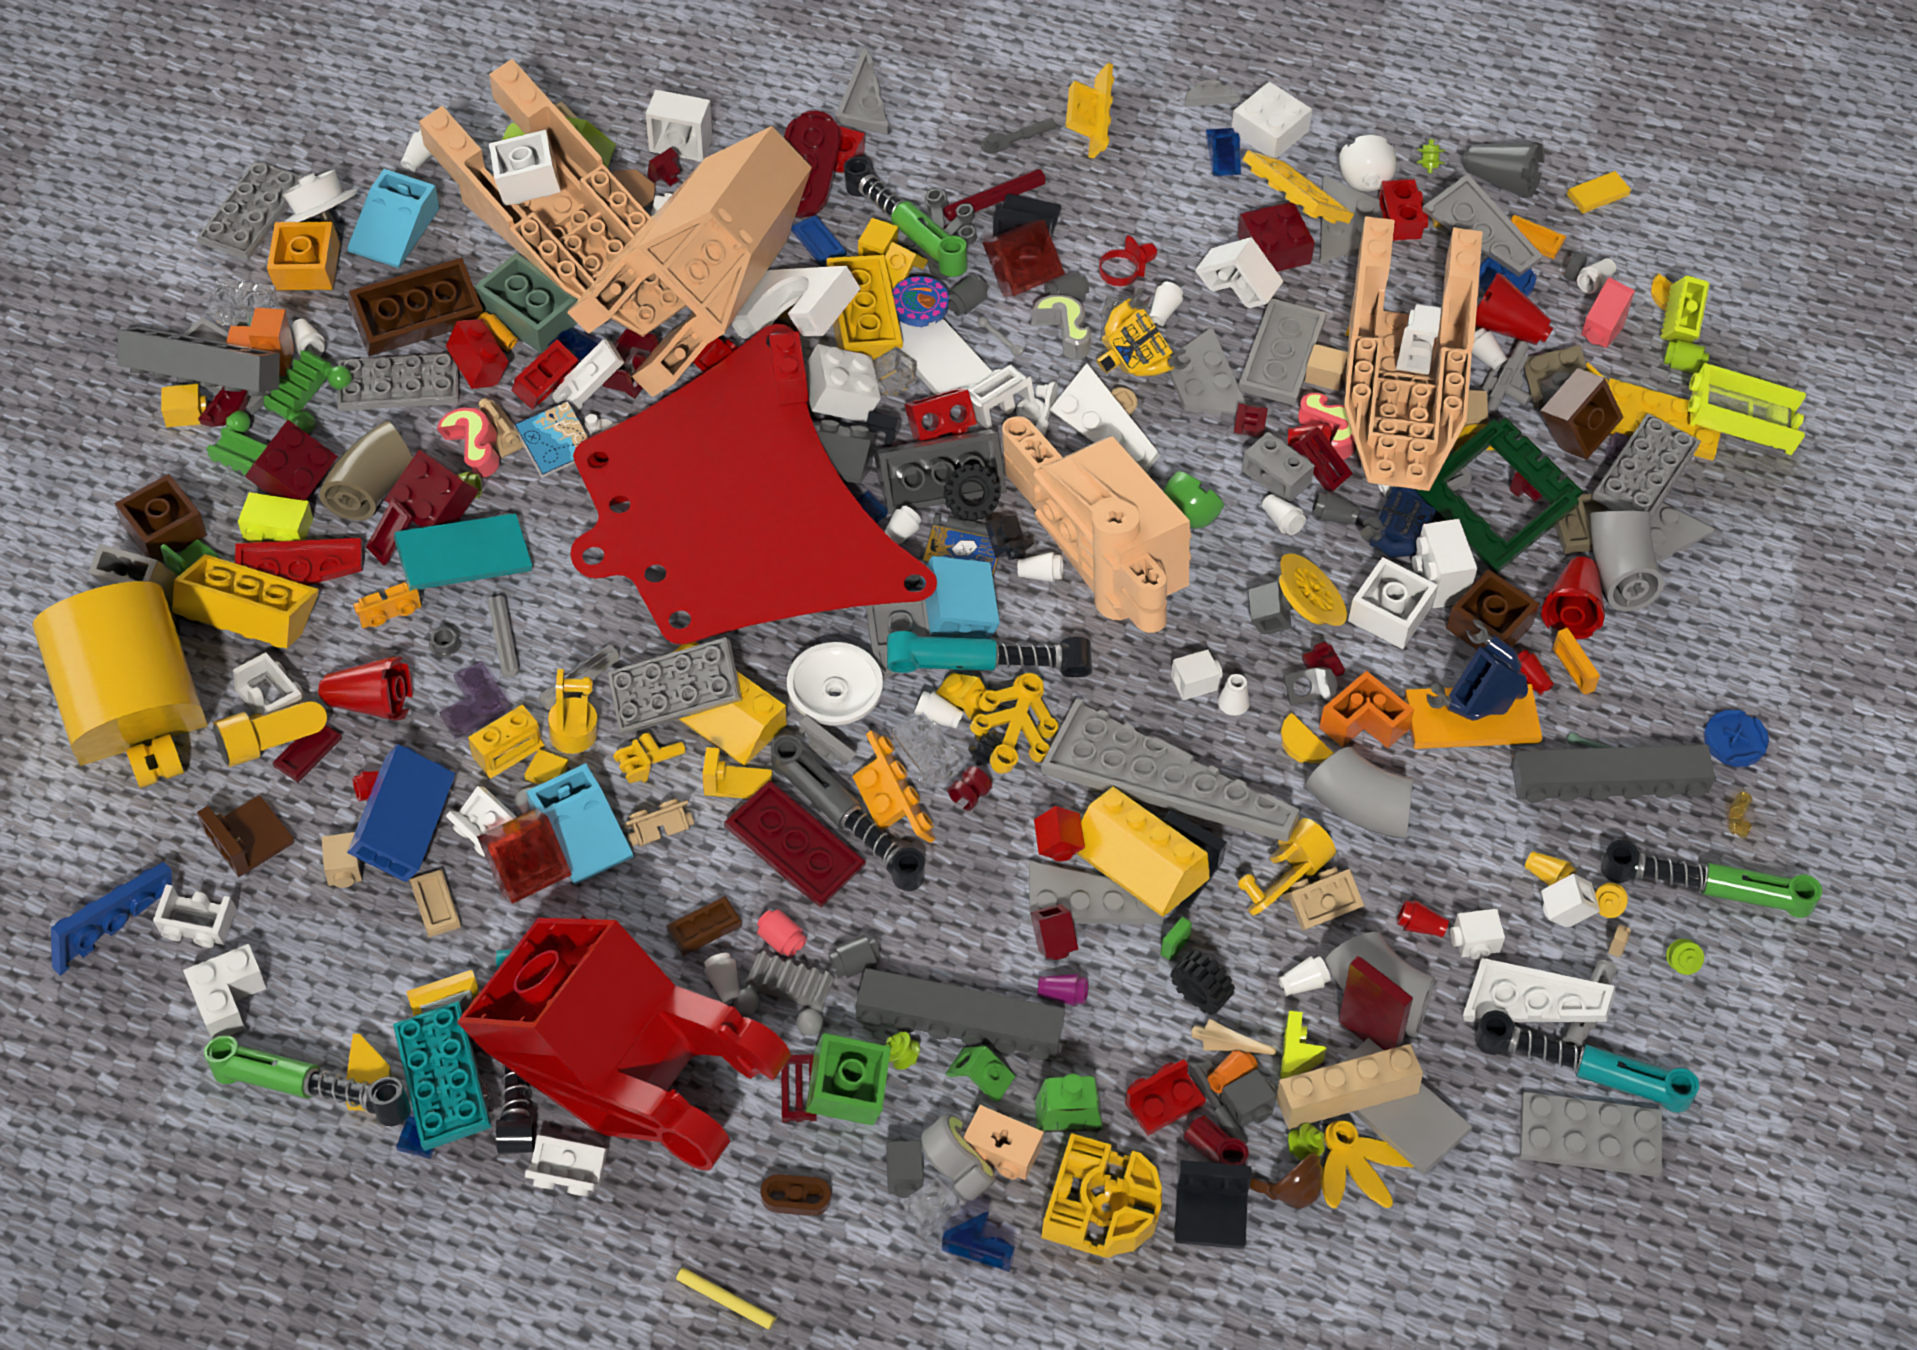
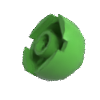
(1193, 500)

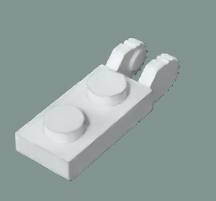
(589, 375)

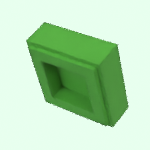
(1176, 939)

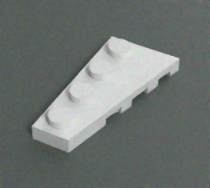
(1098, 415)
(1536, 995)

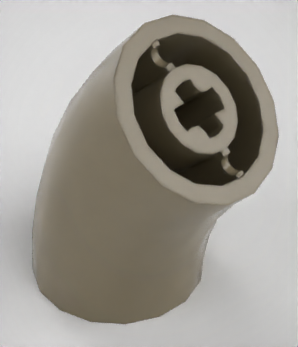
(365, 473)

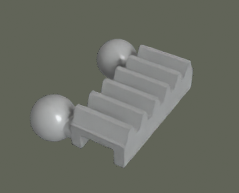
(788, 983)

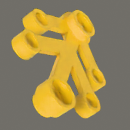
(1017, 719)

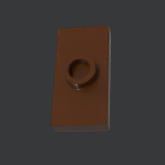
(704, 926)

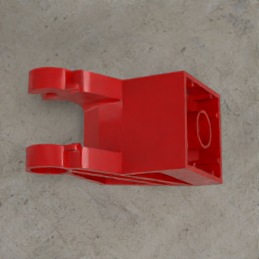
(610, 1033)

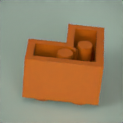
(267, 332)
(1368, 707)

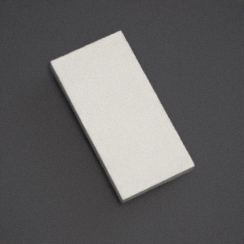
(942, 357)

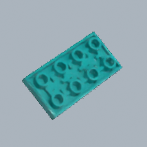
(462, 551)
(441, 1076)

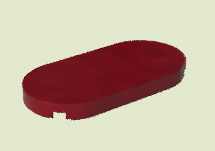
(819, 143)

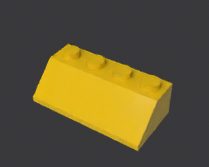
(870, 319)
(243, 601)
(743, 726)
(1141, 852)

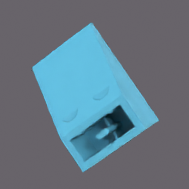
(393, 218)
(581, 822)

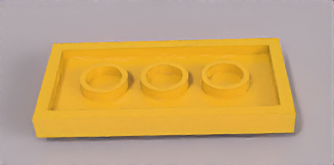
(1297, 188)
(1638, 401)

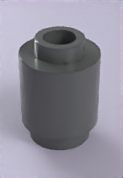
(1068, 285)
(967, 295)
(854, 956)

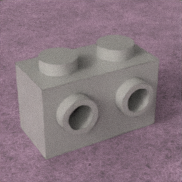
(1278, 467)

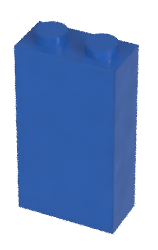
(401, 813)

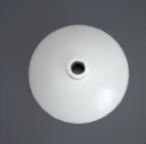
(832, 669)

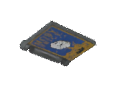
(960, 541)

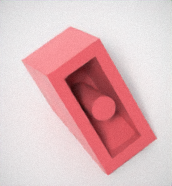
(1608, 313)

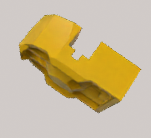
(1069, 1221)

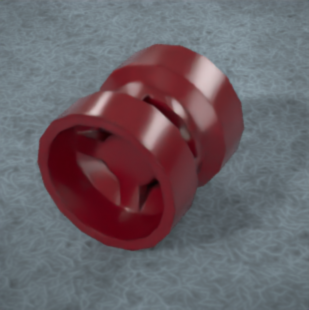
(970, 787)

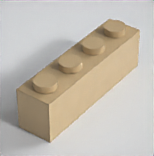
(1349, 1086)

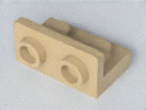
(1325, 898)

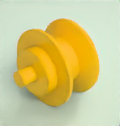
(1611, 900)

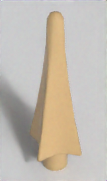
(1220, 1038)

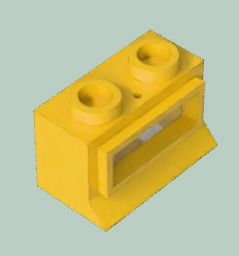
(505, 741)

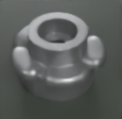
(444, 635)

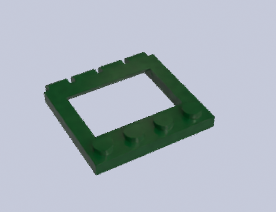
(1523, 458)

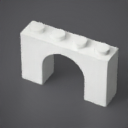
(818, 298)

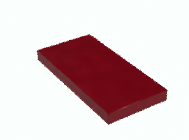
(794, 844)
(1374, 1006)

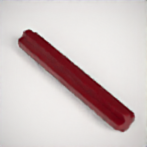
(998, 193)

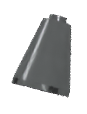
(1507, 165)

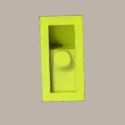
(1298, 1055)

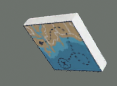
(552, 437)

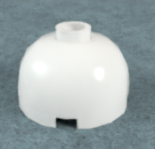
(1368, 163)

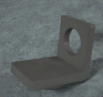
(1322, 684)

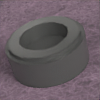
(1576, 263)

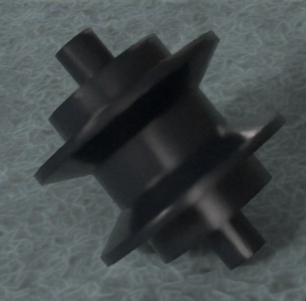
(984, 748)

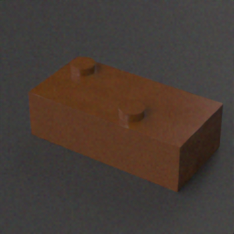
(413, 306)

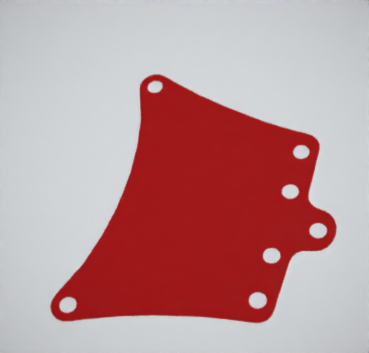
(735, 508)

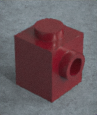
(1054, 932)

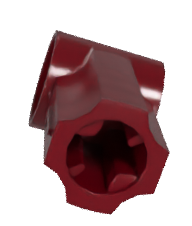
(1215, 1143)

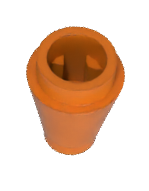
(1231, 1069)

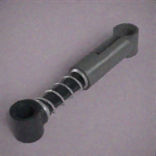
(845, 810)

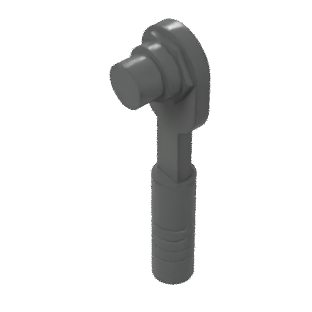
(998, 141)
(1200, 1073)

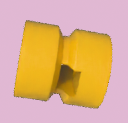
(165, 755)

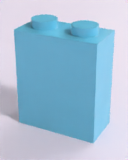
(963, 599)

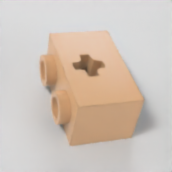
(1021, 1142)

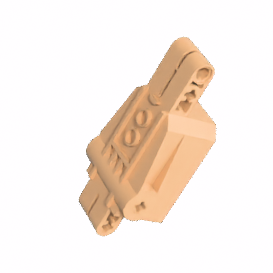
(1105, 520)

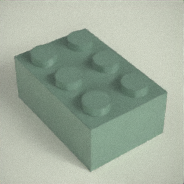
(526, 302)

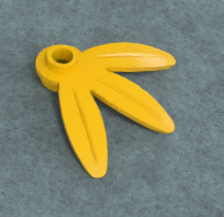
(1352, 1155)

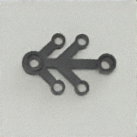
(935, 202)

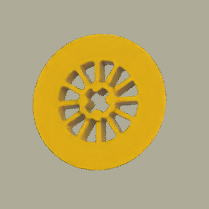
(1311, 591)

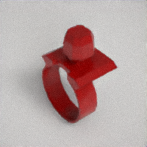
(1136, 254)

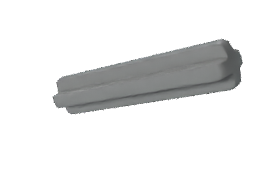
(503, 636)
(589, 668)

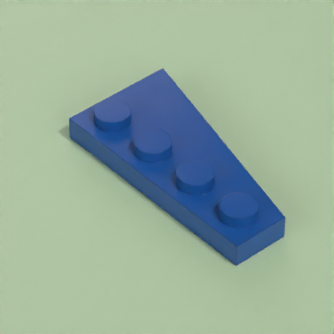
(106, 915)

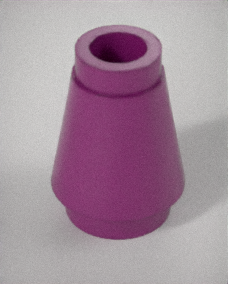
(1066, 988)

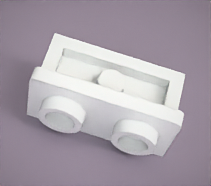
(479, 815)
(567, 1164)

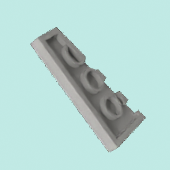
(1470, 208)
(1086, 896)

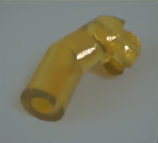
(1736, 814)

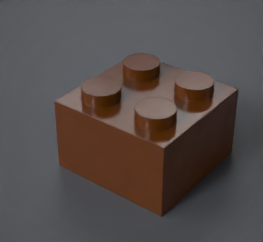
(1582, 413)
(159, 517)
(1498, 605)

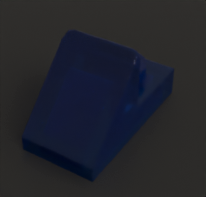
(1224, 151)
(969, 1242)

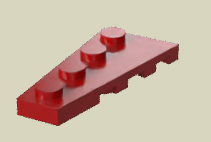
(303, 560)

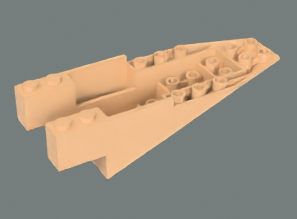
(569, 232)
(707, 247)
(1399, 417)

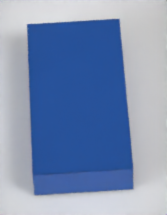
(818, 240)

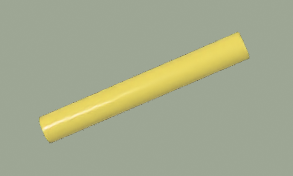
(726, 1298)

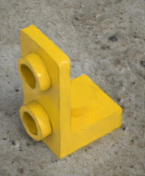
(901, 262)
(729, 780)

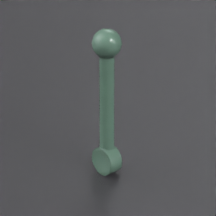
(1573, 738)

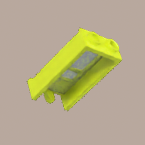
(1746, 407)

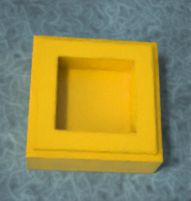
(545, 767)

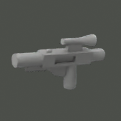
(1510, 380)

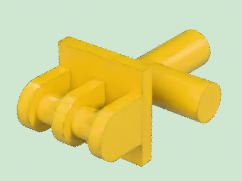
(638, 763)

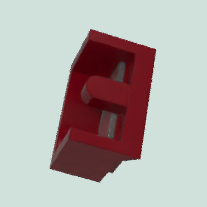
(634, 351)

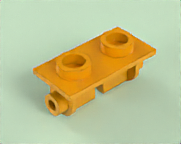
(375, 611)

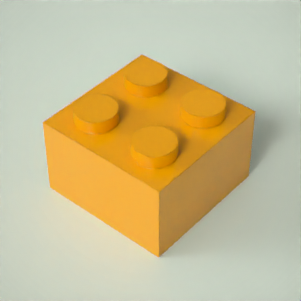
(303, 255)

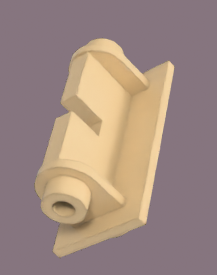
(507, 437)
(670, 817)

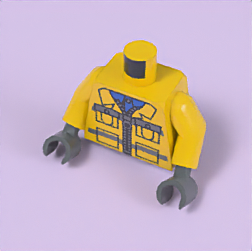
(1136, 342)

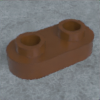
(796, 1192)

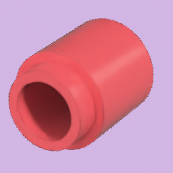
(781, 932)

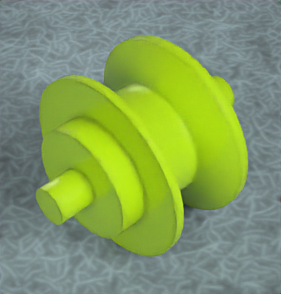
(1430, 156)
(1685, 956)
(903, 1050)
(1306, 1141)

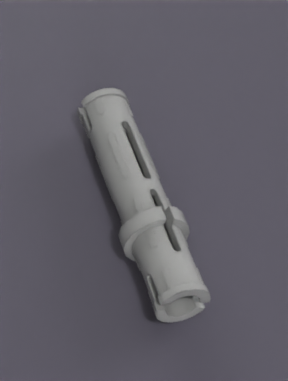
(1575, 1034)

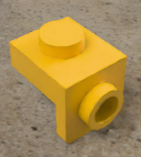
(963, 692)

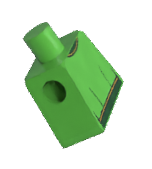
(1069, 1105)

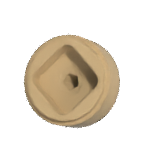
(1126, 399)

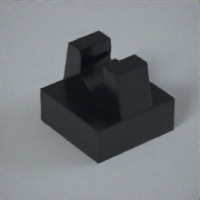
(882, 423)

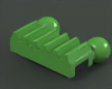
(300, 385)
(235, 448)

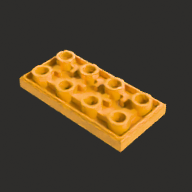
(1446, 729)

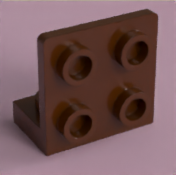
(246, 834)

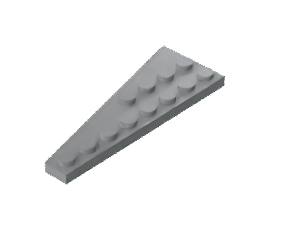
(1109, 754)

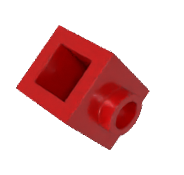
(1059, 834)

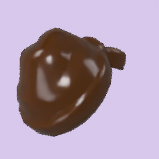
(1298, 1187)

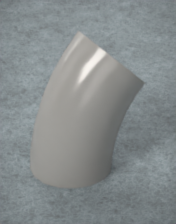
(1626, 558)
(1363, 793)
(1377, 952)

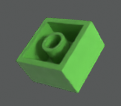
(848, 1079)

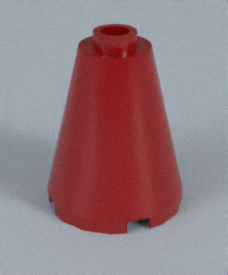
(1511, 313)
(1576, 600)
(370, 688)

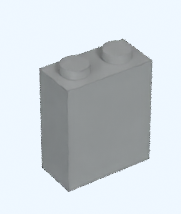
(119, 566)

